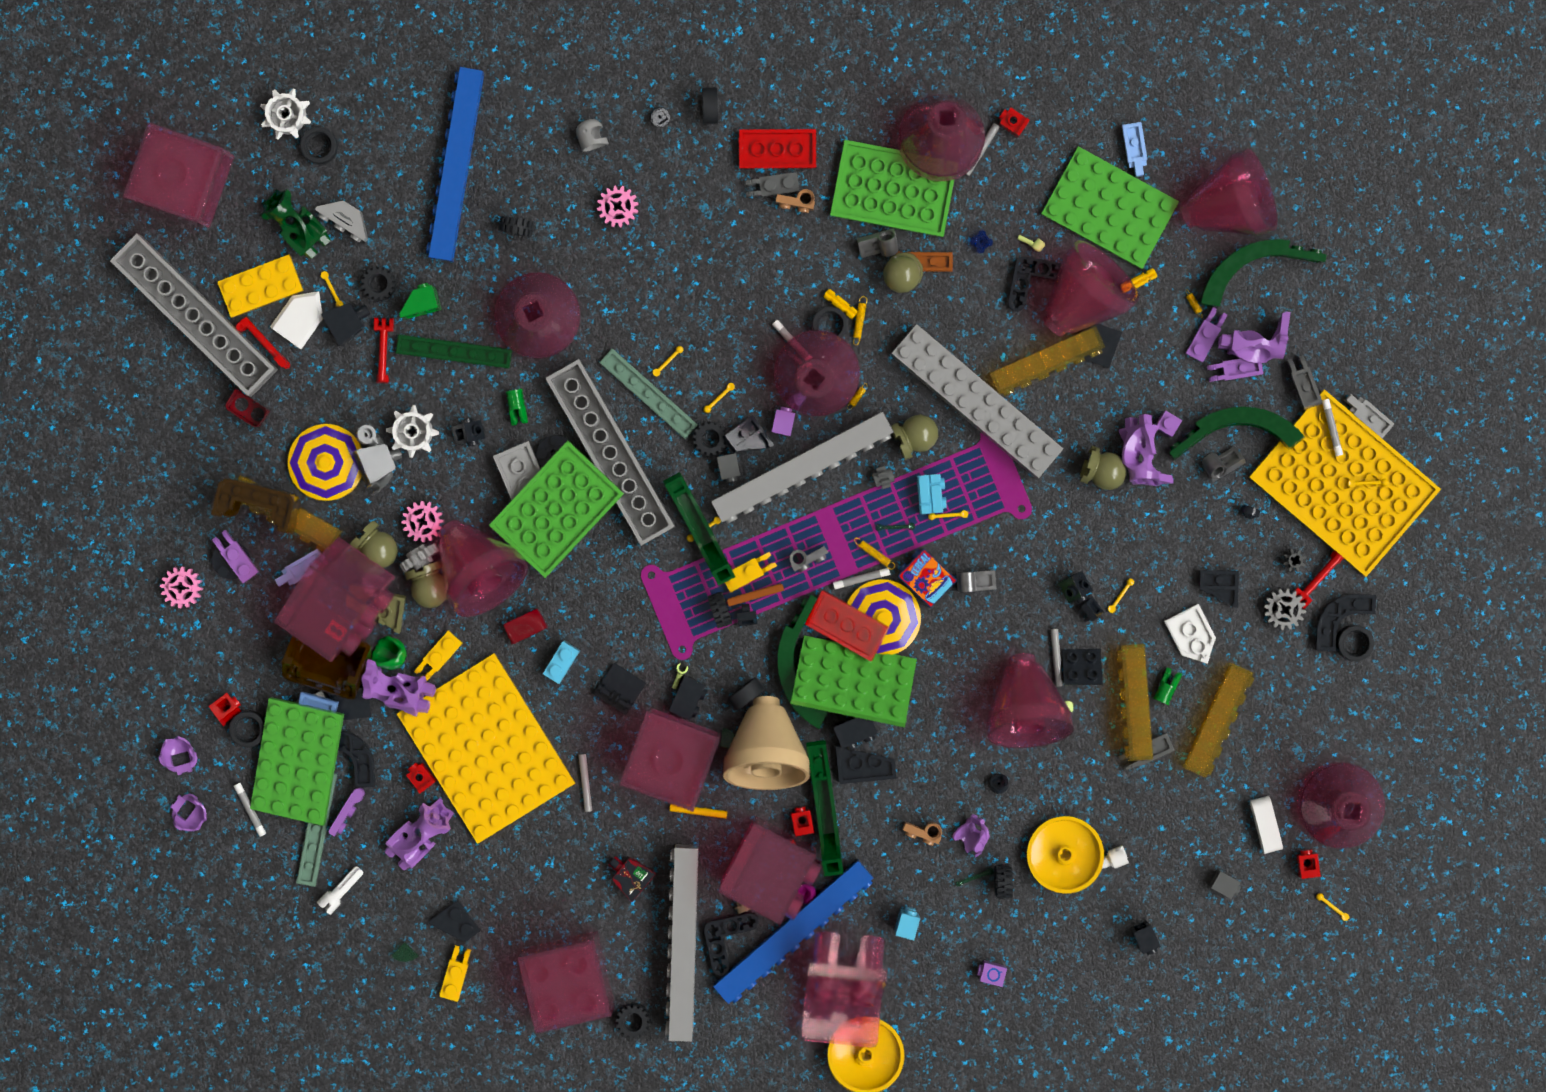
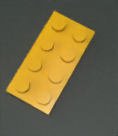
(260, 286)

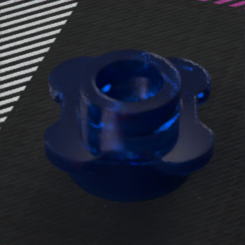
(986, 241)

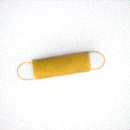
(1194, 304)
(859, 393)

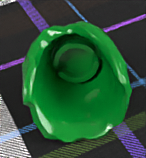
(389, 653)

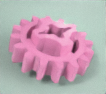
(623, 199)
(430, 524)
(181, 579)

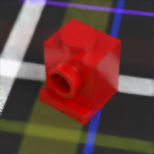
(1016, 128)
(220, 705)
(428, 778)
(802, 828)
(1312, 869)

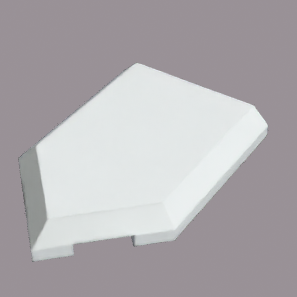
(299, 318)
(1192, 633)

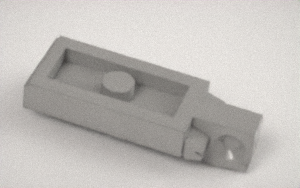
(1369, 415)

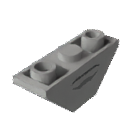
(345, 217)

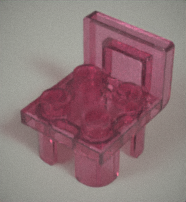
(844, 1001)

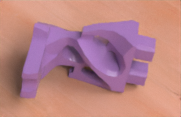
(1253, 347)
(1137, 441)
(404, 698)
(429, 825)

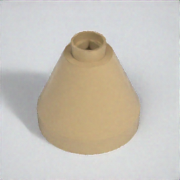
(766, 750)

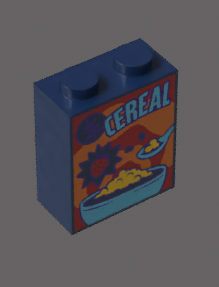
(926, 577)

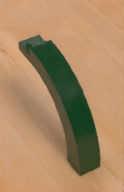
(699, 528)

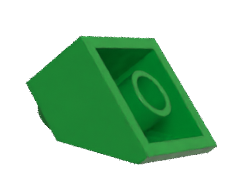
(421, 302)

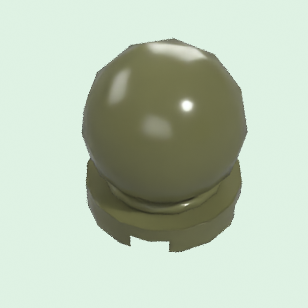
(903, 272)
(917, 434)
(1103, 469)
(376, 545)
(427, 585)

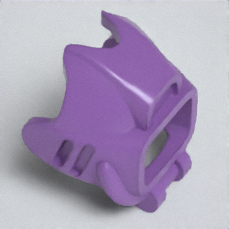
(174, 747)
(194, 820)
(973, 838)

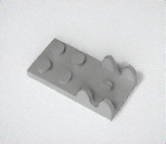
(517, 467)

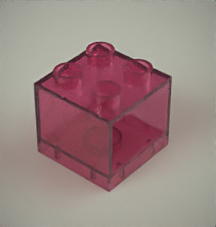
(179, 175)
(337, 601)
(670, 759)
(770, 871)
(566, 982)

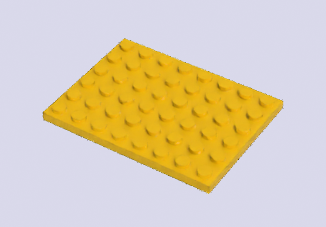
(1314, 485)
(487, 749)

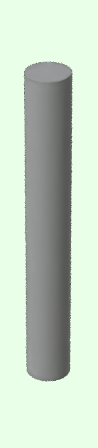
(988, 138)
(1056, 657)
(585, 782)

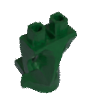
(279, 208)

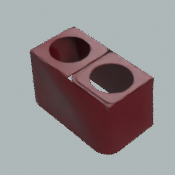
(230, 406)
(525, 626)

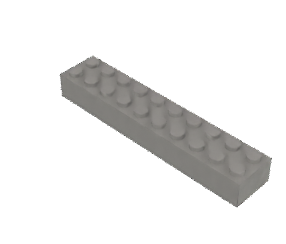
(194, 315)
(976, 402)
(610, 451)
(801, 467)
(683, 945)

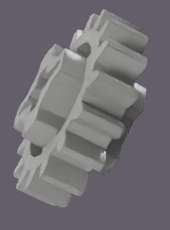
(419, 557)
(1292, 604)

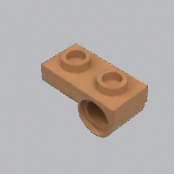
(786, 202)
(913, 831)

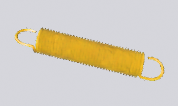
(859, 320)
(874, 553)

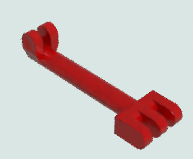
(247, 324)
(383, 329)
(1336, 558)

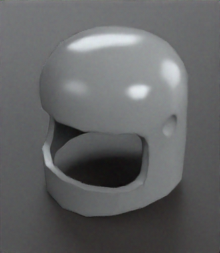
(589, 135)

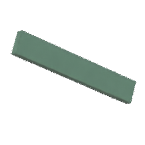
(648, 393)
(313, 848)

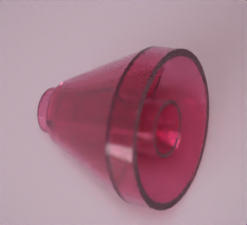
(941, 137)
(1233, 199)
(1088, 291)
(547, 334)
(831, 358)
(477, 569)
(1027, 707)
(1324, 799)

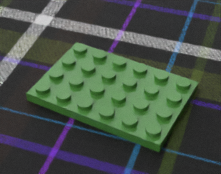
(884, 191)
(1110, 207)
(556, 509)
(850, 685)
(297, 761)

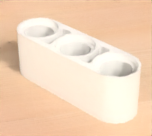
(1266, 824)

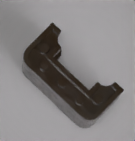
(233, 492)
(338, 677)

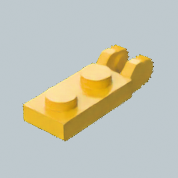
(748, 572)
(440, 654)
(455, 976)

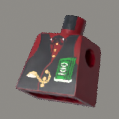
(631, 876)

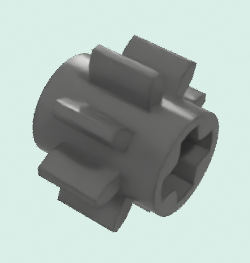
(883, 477)
(1299, 558)

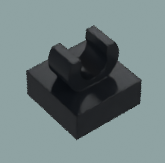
(1091, 609)
(747, 617)

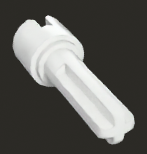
(1115, 858)
(333, 897)

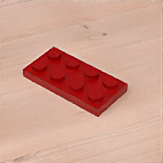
(777, 149)
(847, 625)

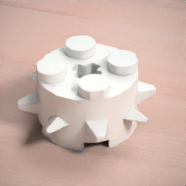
(281, 103)
(404, 423)

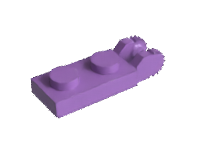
(1205, 336)
(1236, 369)
(236, 558)
(347, 811)

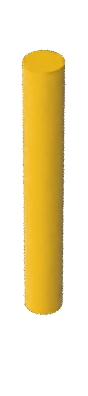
(700, 811)

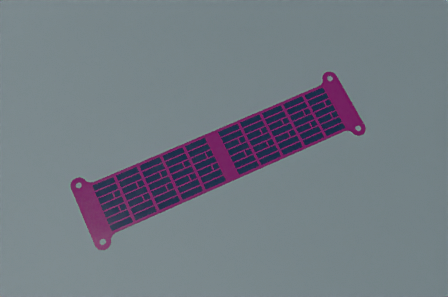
(976, 480)

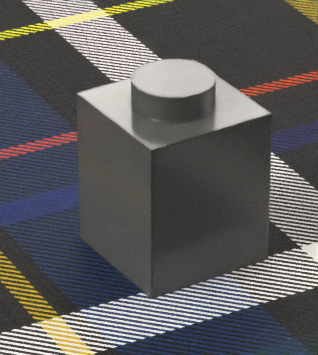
(729, 467)
(1225, 884)

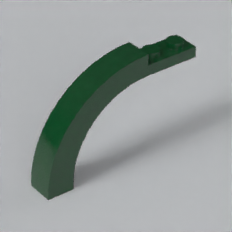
(1218, 280)
(1244, 416)
(786, 664)
(825, 808)

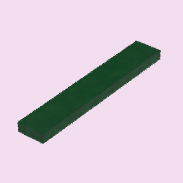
(454, 351)

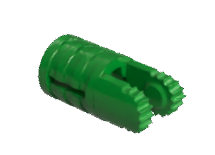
(516, 401)
(1165, 691)

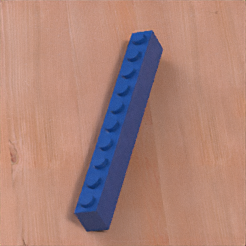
(456, 164)
(792, 932)

